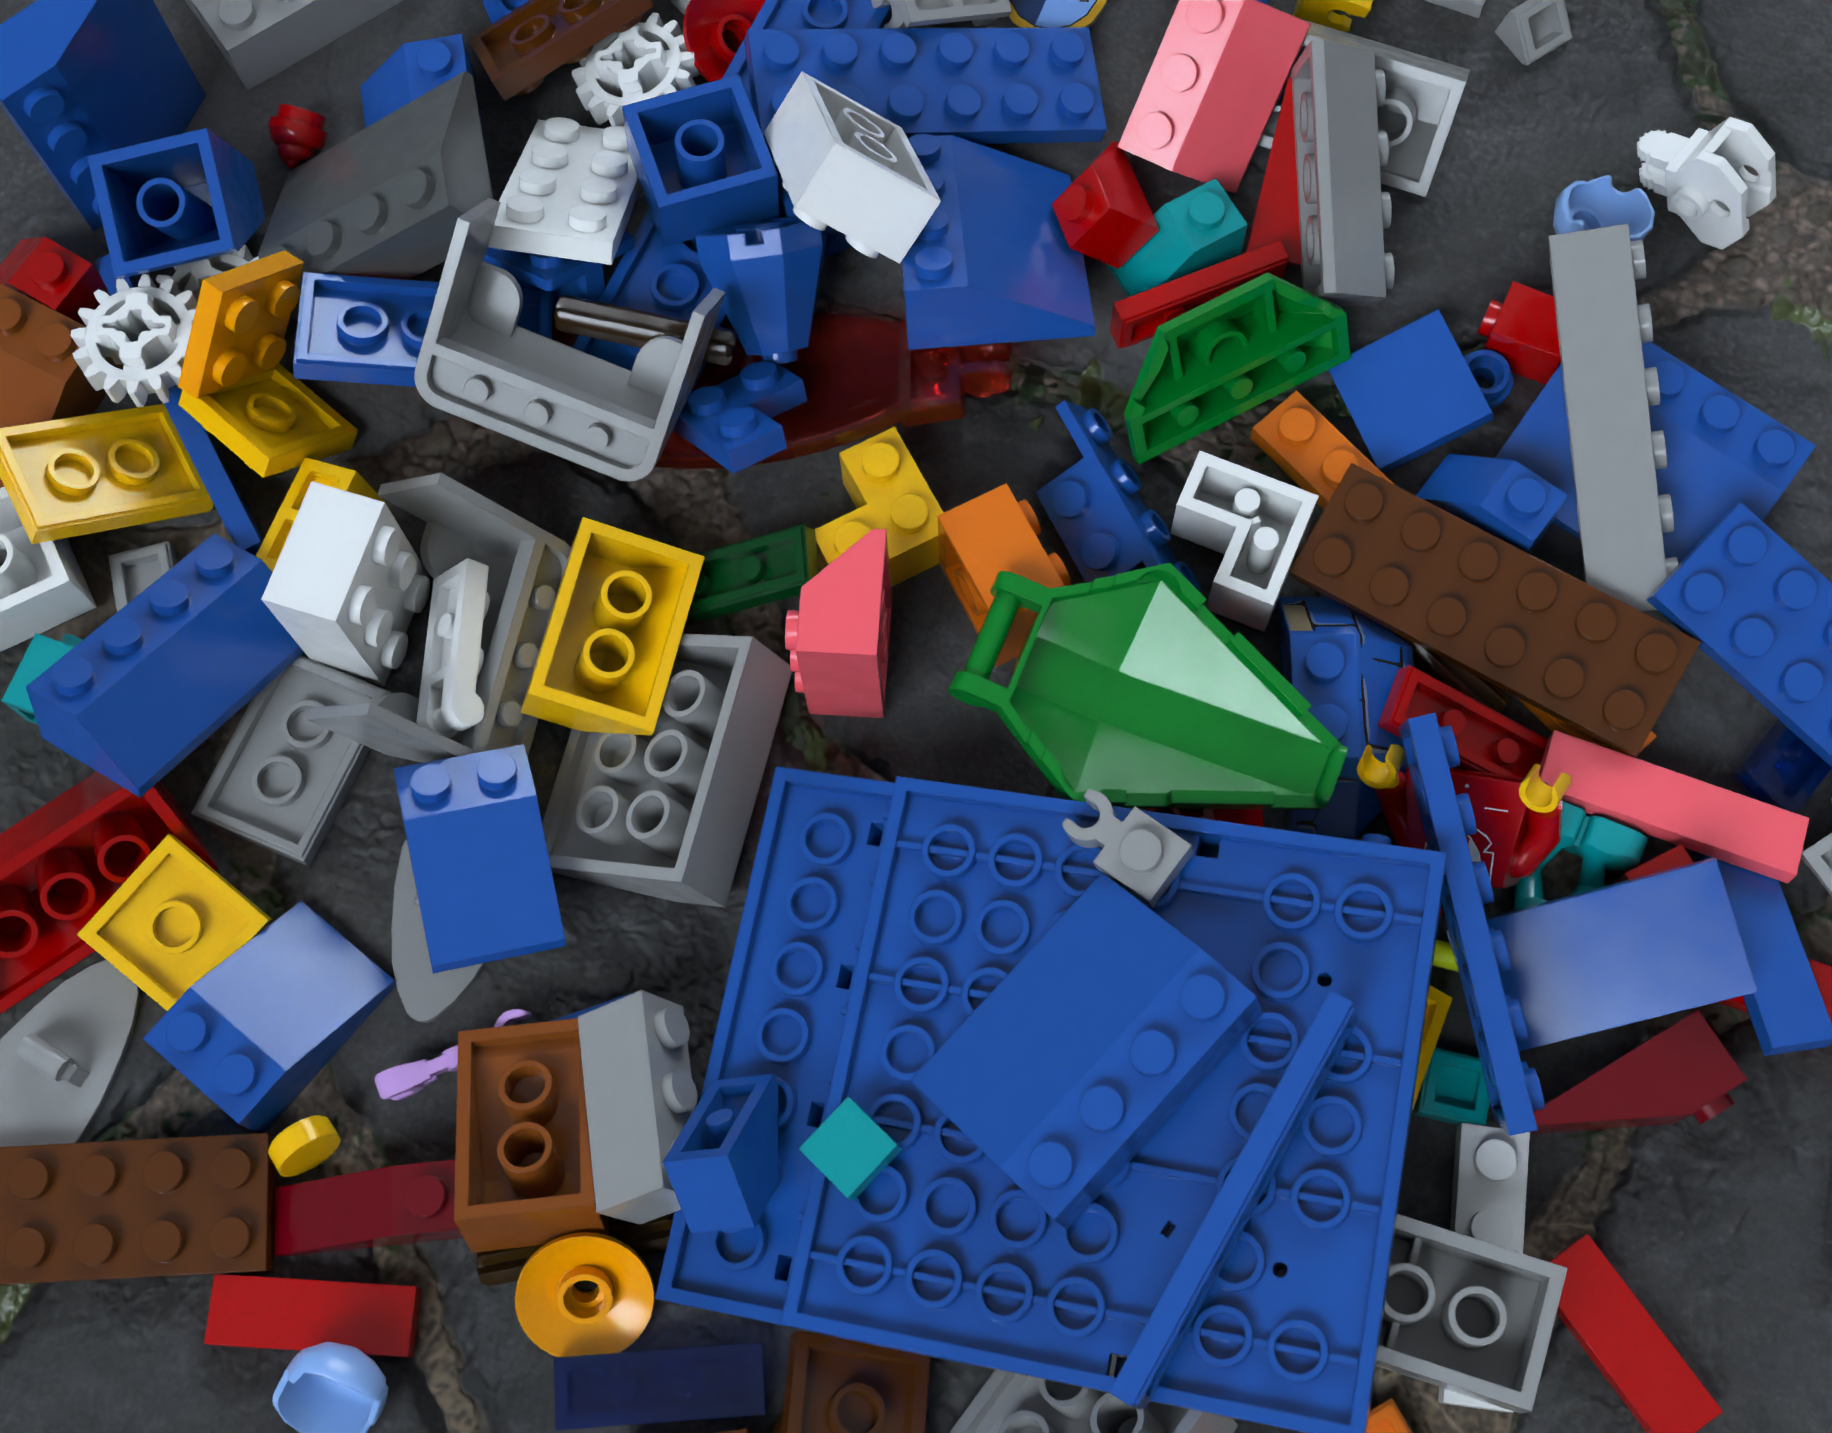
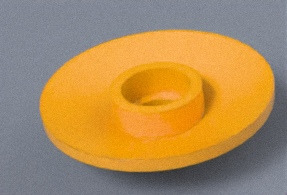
(580, 1322)

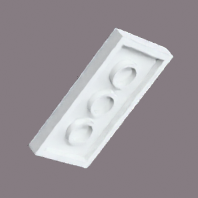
(568, 193)

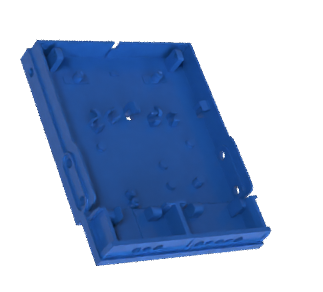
(889, 923)

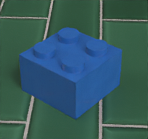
(701, 159)

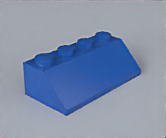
(165, 668)

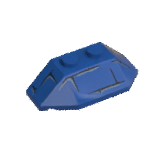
(1346, 674)

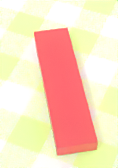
(1677, 807)

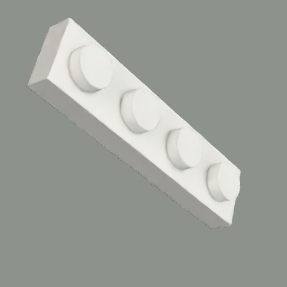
(1488, 1201)

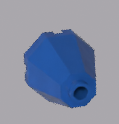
(768, 282)

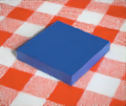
(1410, 392)

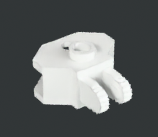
(1708, 177)

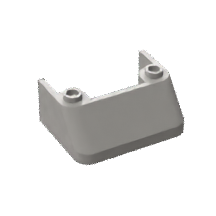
(543, 390)
(522, 589)

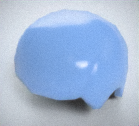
(1600, 205)
(331, 1390)

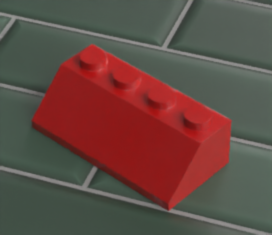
(66, 866)

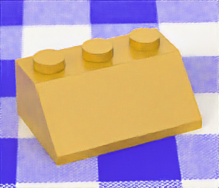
(612, 632)

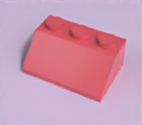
(1214, 88)
(844, 632)

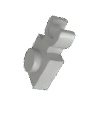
(1134, 852)

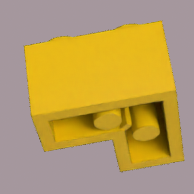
(887, 496)

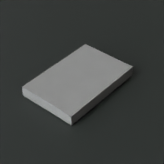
(283, 773)

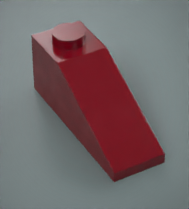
(1654, 1084)
(366, 1209)

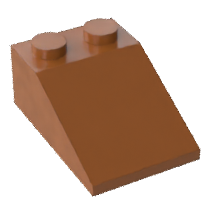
(38, 366)
(522, 1137)

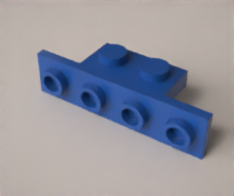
(1100, 509)

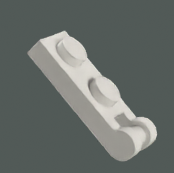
(454, 650)

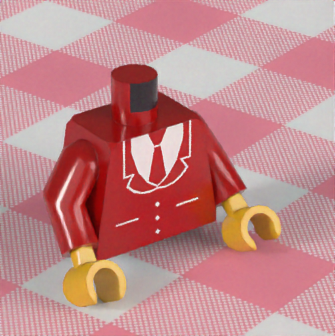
(1513, 815)

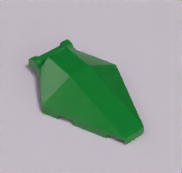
(1148, 698)

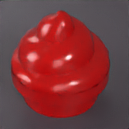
(296, 133)

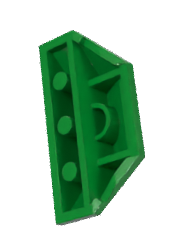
(1230, 360)

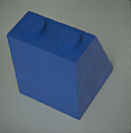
(175, 201)

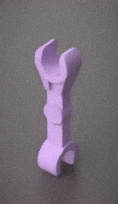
(412, 1077)

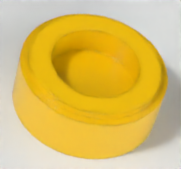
(303, 1145)

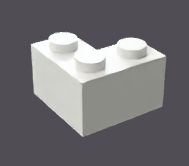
(1252, 523)

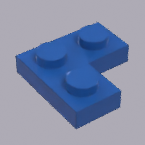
(735, 416)

